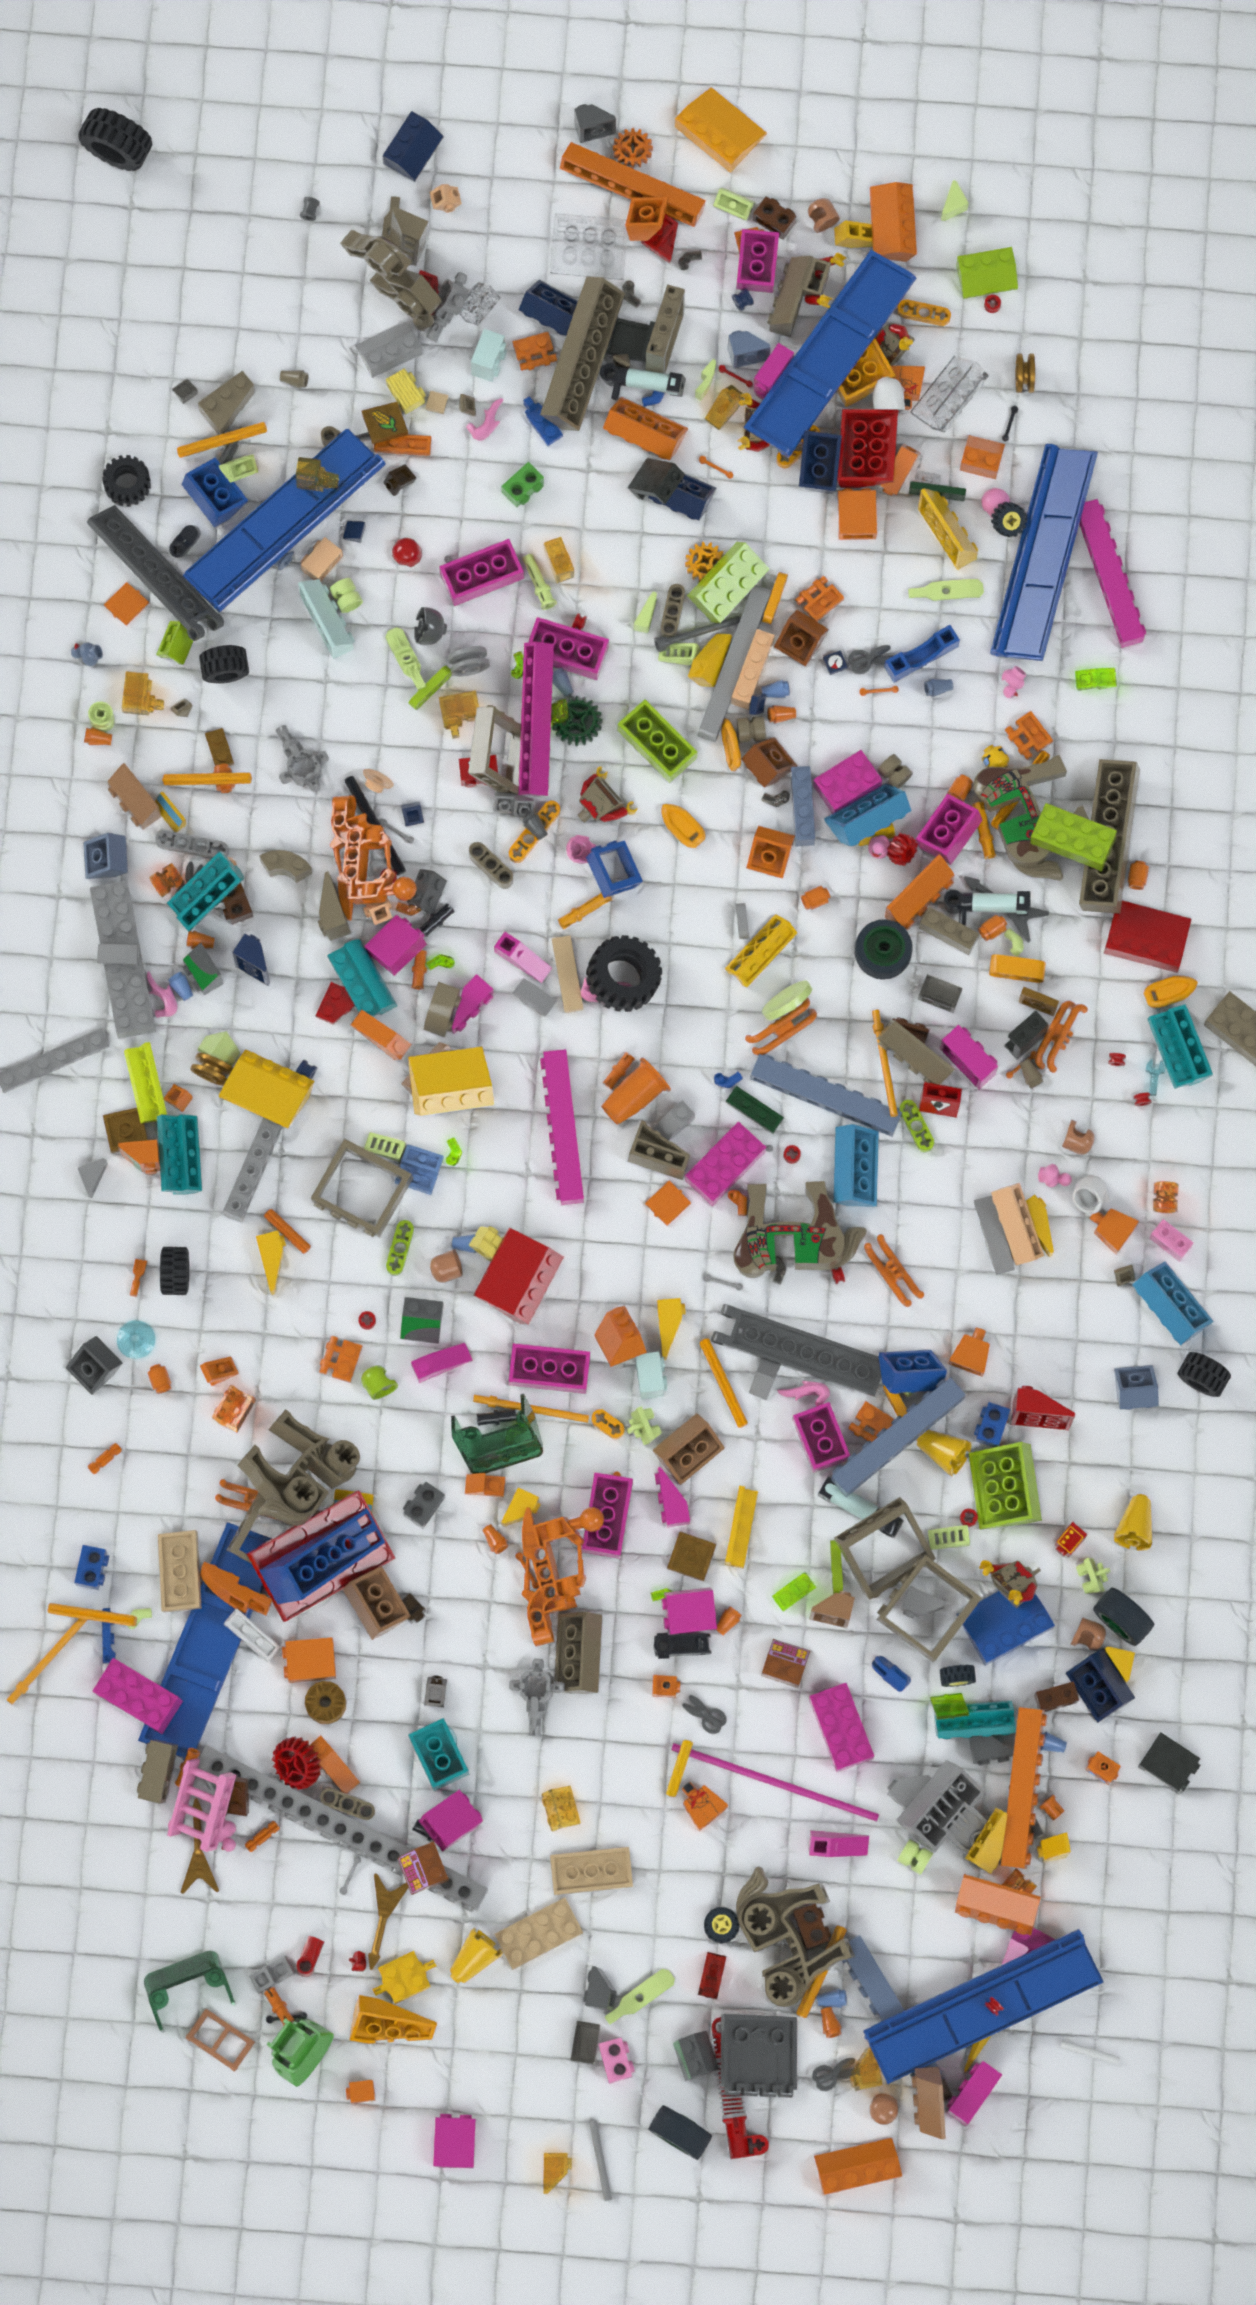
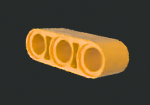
(1017, 968)

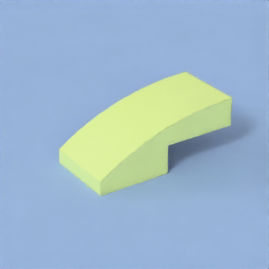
(707, 376)

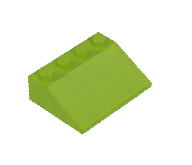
(1005, 1486)

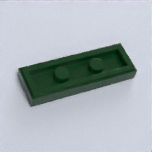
(948, 492)
(754, 1109)

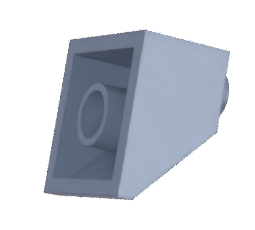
(747, 349)
(105, 856)
(1136, 1387)

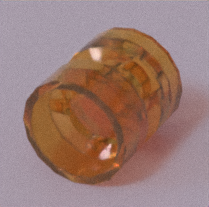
(166, 880)
(1165, 1197)
(1017, 1879)

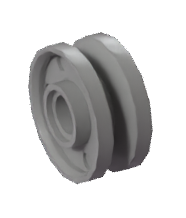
(469, 661)

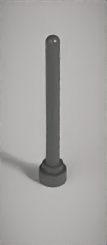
(663, 643)

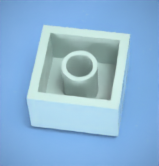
(488, 355)
(649, 1374)

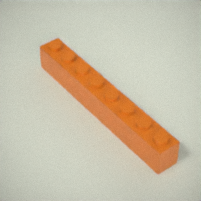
(630, 182)
(1023, 1788)

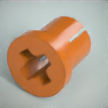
(1052, 1807)

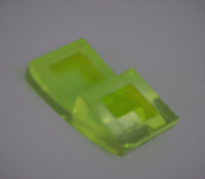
(1095, 678)
(559, 712)
(794, 1591)

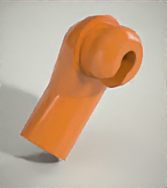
(740, 1200)

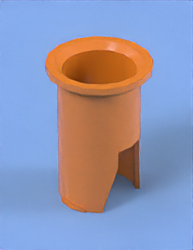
(635, 1092)

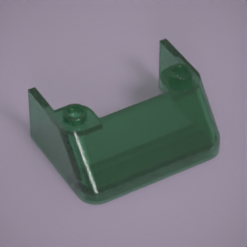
(500, 1447)
(204, 1964)

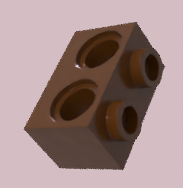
(771, 221)
(237, 900)
(1057, 1697)
(805, 1928)

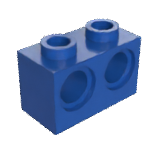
(996, 1426)
(85, 1567)

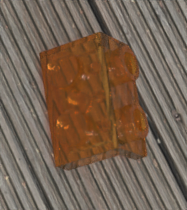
(233, 1408)

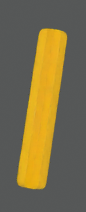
(679, 1768)

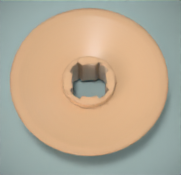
(377, 781)

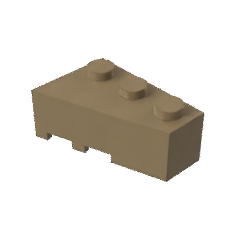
(226, 402)
(658, 1153)

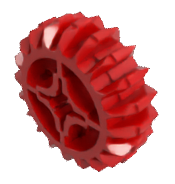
(296, 1763)

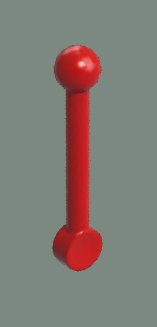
(722, 369)

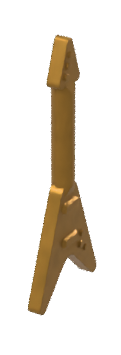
(198, 1865)
(386, 1904)

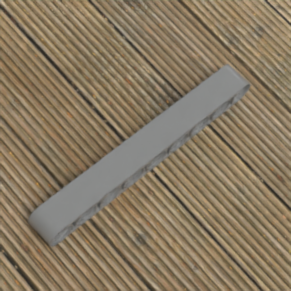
(733, 663)

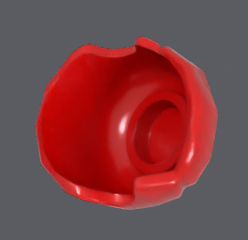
(407, 552)

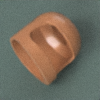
(823, 214)
(1078, 1142)
(446, 1267)
(1089, 1634)
(883, 2109)

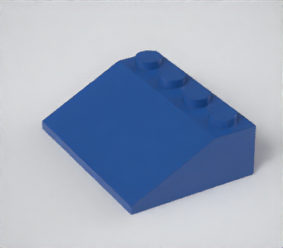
(1000, 1627)

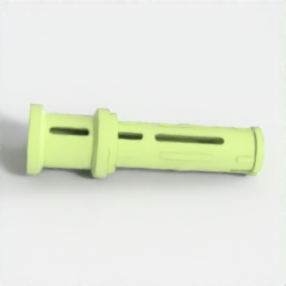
(542, 589)

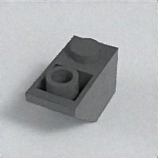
(987, 1749)
(600, 1991)

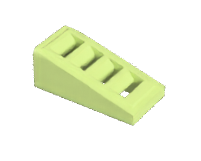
(644, 618)
(686, 660)
(389, 1155)
(965, 1533)

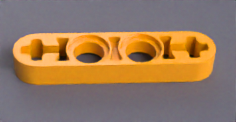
(524, 853)

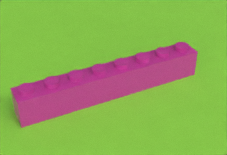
(1110, 575)
(536, 719)
(563, 1127)

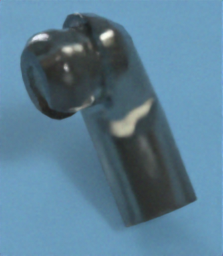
(687, 258)
(628, 289)
(777, 800)
(780, 1271)

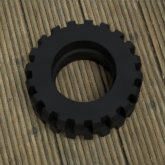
(115, 139)
(637, 955)

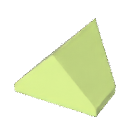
(220, 1046)

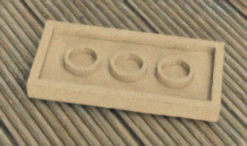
(179, 1571)
(591, 1871)
(538, 1933)

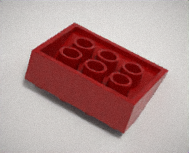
(867, 447)
(1148, 936)
(518, 1276)
(1038, 1410)

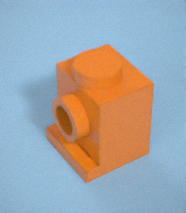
(658, 1689)

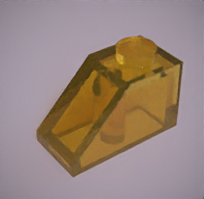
(724, 407)
(866, 2072)
(555, 2170)

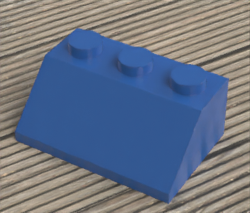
(213, 492)
(911, 1371)

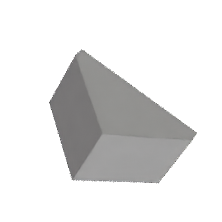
(92, 1174)
(764, 1379)

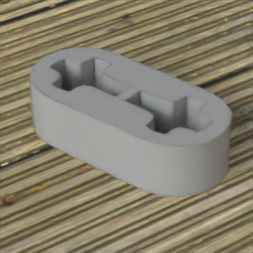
(742, 922)

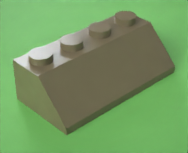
(408, 233)
(790, 296)
(915, 1053)
(578, 1652)

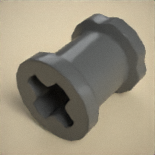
(309, 208)

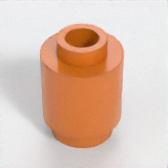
(223, 768)
(960, 787)
(1138, 875)
(815, 897)
(992, 927)
(159, 1378)

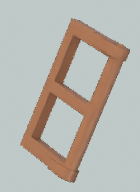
(212, 2051)

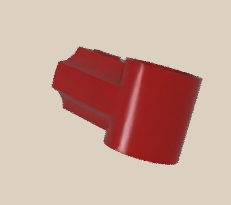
(310, 1954)

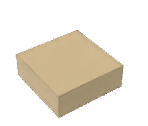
(437, 402)

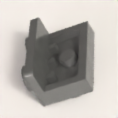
(429, 890)

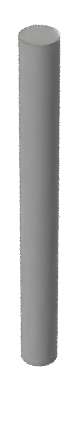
(600, 2160)

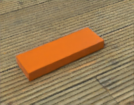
(406, 445)

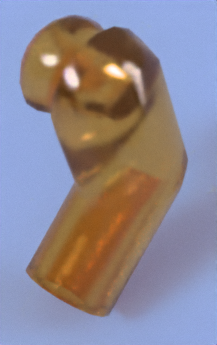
(409, 910)

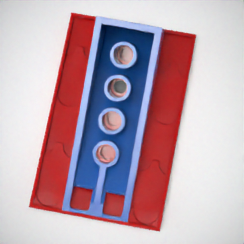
(320, 1556)

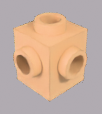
(445, 198)
(378, 911)

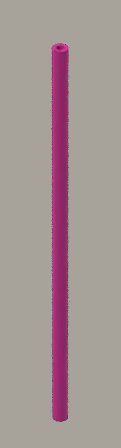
(779, 1783)

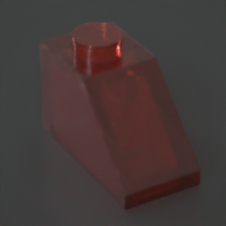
(712, 1975)

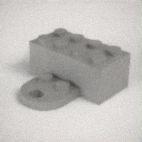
(945, 1810)

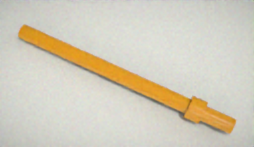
(878, 1026)
(492, 1401)
(22, 1686)

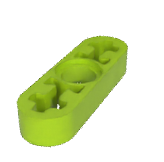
(432, 686)
(927, 1136)
(398, 1232)
(836, 1567)

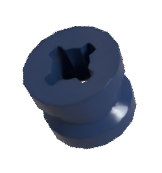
(742, 299)
(306, 1069)

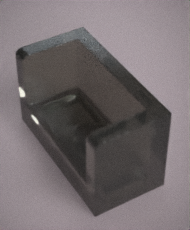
(940, 993)
(585, 2043)

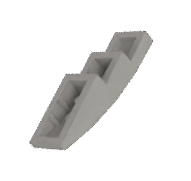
(994, 1235)

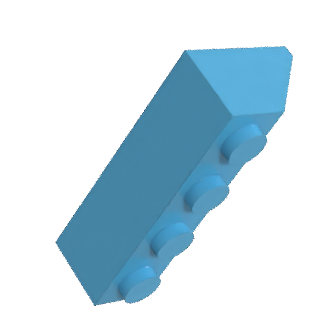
(868, 814)
(856, 1166)
(1172, 1303)

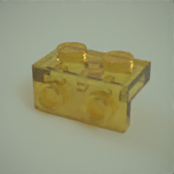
(560, 1808)

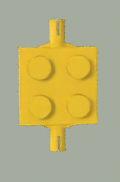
(404, 1977)

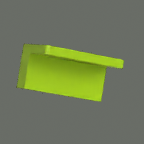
(175, 643)

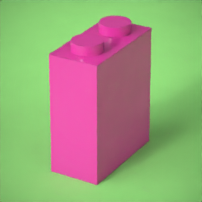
(772, 370)
(396, 944)
(689, 1610)
(451, 1820)
(454, 2141)

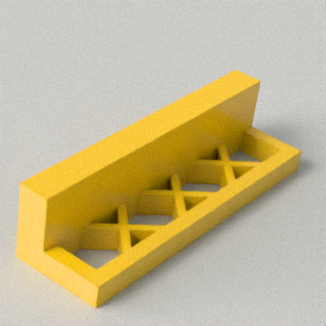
(763, 952)
(741, 1527)

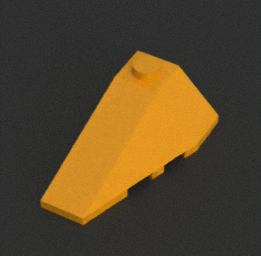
(381, 2020)

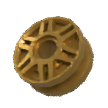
(1025, 372)
(211, 1068)
(323, 1690)

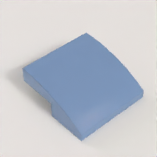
(423, 1166)

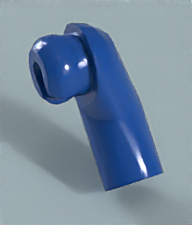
(655, 398)
(727, 1082)

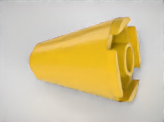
(944, 1450)
(1136, 1525)
(474, 1956)

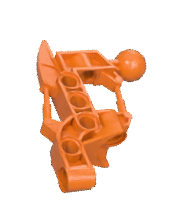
(371, 837)
(537, 1538)

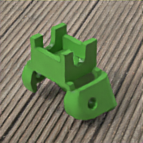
(299, 2049)

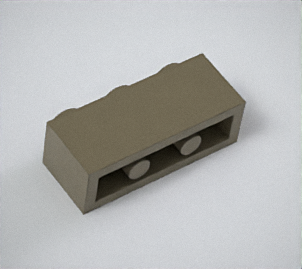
(949, 930)
(157, 1771)

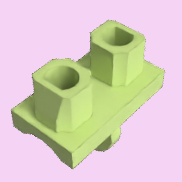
(641, 1426)
(1089, 1567)

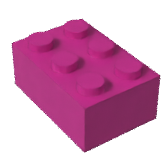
(757, 260)
(847, 781)
(949, 829)
(969, 1056)
(821, 1437)
(973, 2092)

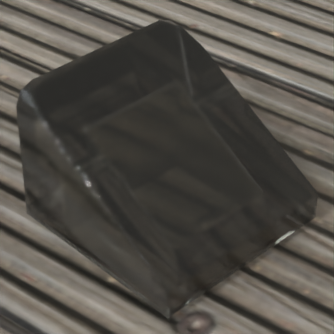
(185, 391)

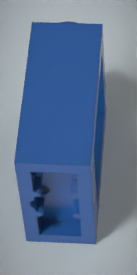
(600, 873)

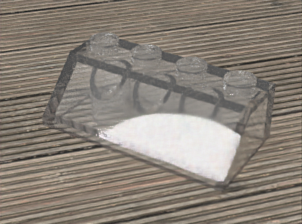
(949, 393)

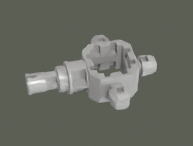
(453, 298)
(295, 753)
(536, 1704)

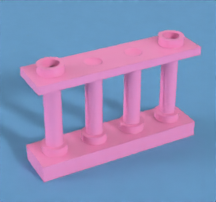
(219, 1803)

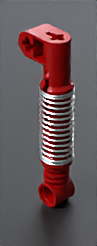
(734, 2114)

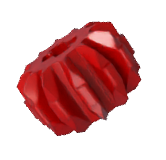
(902, 849)

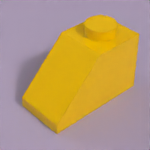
(518, 1505)

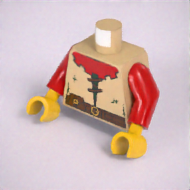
(749, 440)

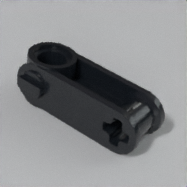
(682, 1645)

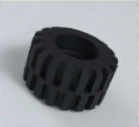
(126, 466)
(224, 664)
(174, 1270)
(1204, 1374)

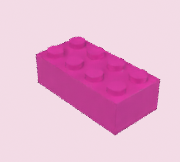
(481, 572)
(573, 649)
(725, 1163)
(549, 1368)
(612, 1497)
(137, 1696)
(841, 1727)

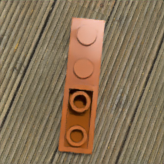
(226, 1587)

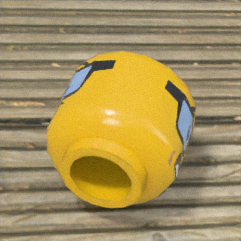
(995, 757)

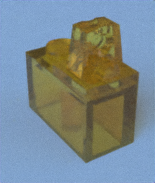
(313, 476)
(558, 559)
(136, 696)
(457, 709)

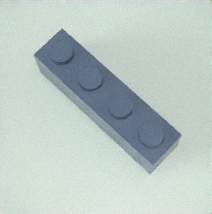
(802, 806)

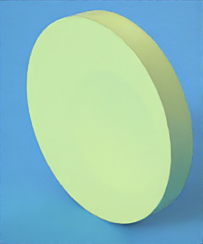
(787, 1000)

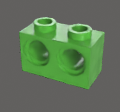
(518, 481)

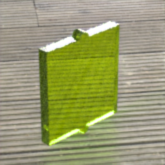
(949, 1706)

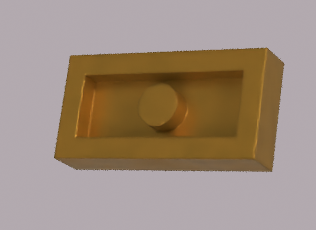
(219, 747)

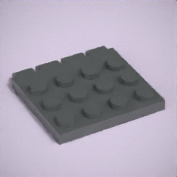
(758, 2055)

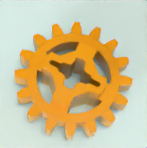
(702, 554)

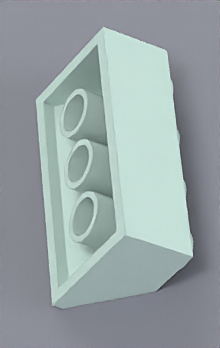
(325, 617)

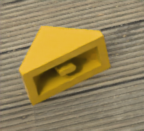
(1122, 1660)

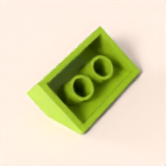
(987, 272)

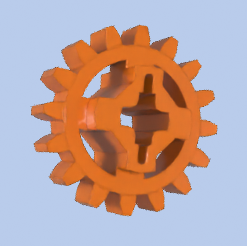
(624, 148)

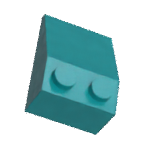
(438, 1754)

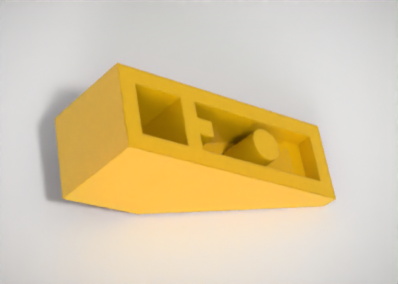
(853, 234)
(708, 663)
(1040, 1220)
(272, 1254)
(670, 1318)
(989, 1844)
(1054, 1848)

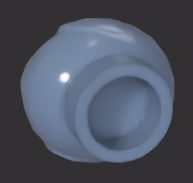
(88, 652)

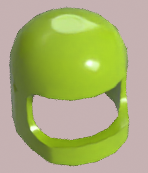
(374, 1380)

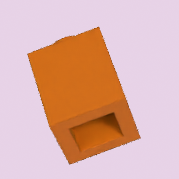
(361, 2091)

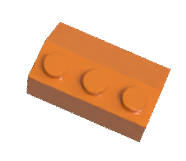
(619, 1337)

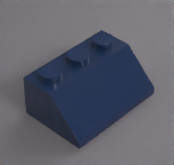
(412, 146)
(549, 306)
(820, 462)
(689, 497)
(250, 958)
(1100, 1685)

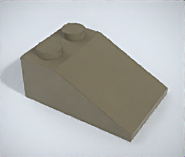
(333, 920)

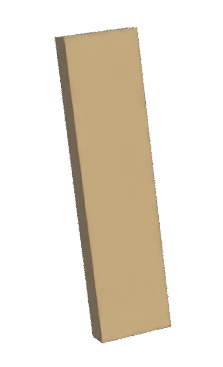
(567, 974)

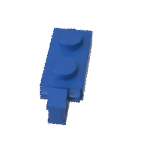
(547, 430)
(107, 1640)

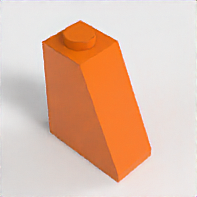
(904, 463)

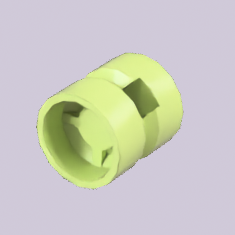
(346, 595)
(101, 716)
(915, 1857)

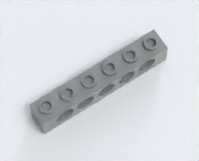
(252, 1170)

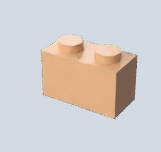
(321, 559)

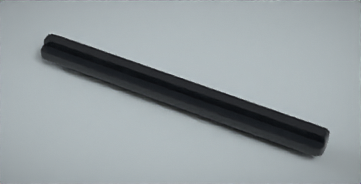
(371, 818)

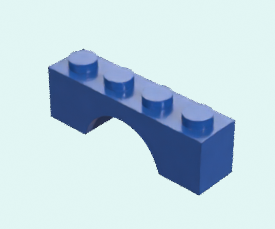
(934, 648)

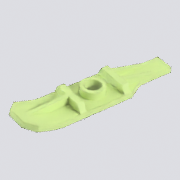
(958, 589)
(401, 648)
(649, 1989)

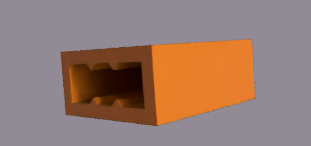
(857, 514)
(309, 1660)

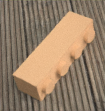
(752, 669)
(1017, 1224)

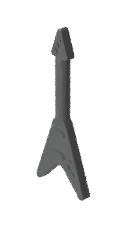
(1019, 921)

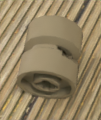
(751, 729)
(894, 771)

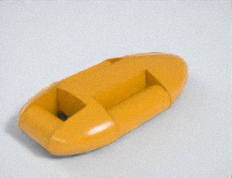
(731, 745)
(682, 825)
(1170, 991)

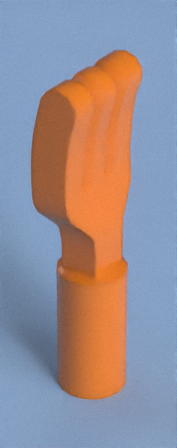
(138, 1270)

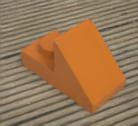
(219, 1370)
(484, 1485)

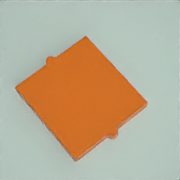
(126, 603)
(668, 1203)

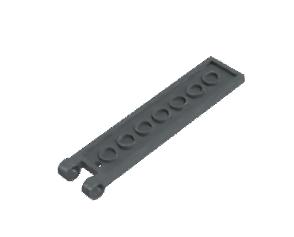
(155, 571)
(801, 1351)

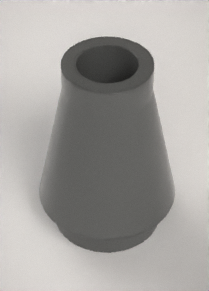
(535, 826)

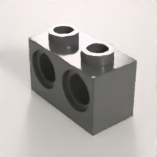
(427, 1507)

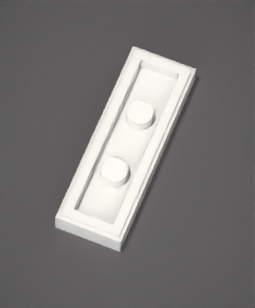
(252, 1635)

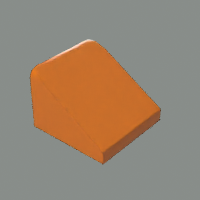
(178, 1097)

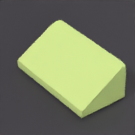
(733, 203)
(239, 468)

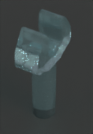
(1154, 1076)

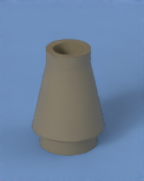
(295, 378)
(1031, 1074)

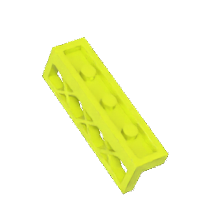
(144, 1083)

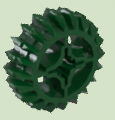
(588, 710)

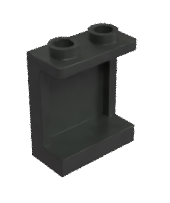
(630, 339)
(656, 479)
(1026, 1035)
(1170, 1762)

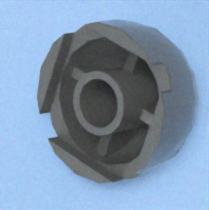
(430, 626)

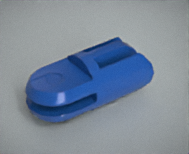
(891, 1673)

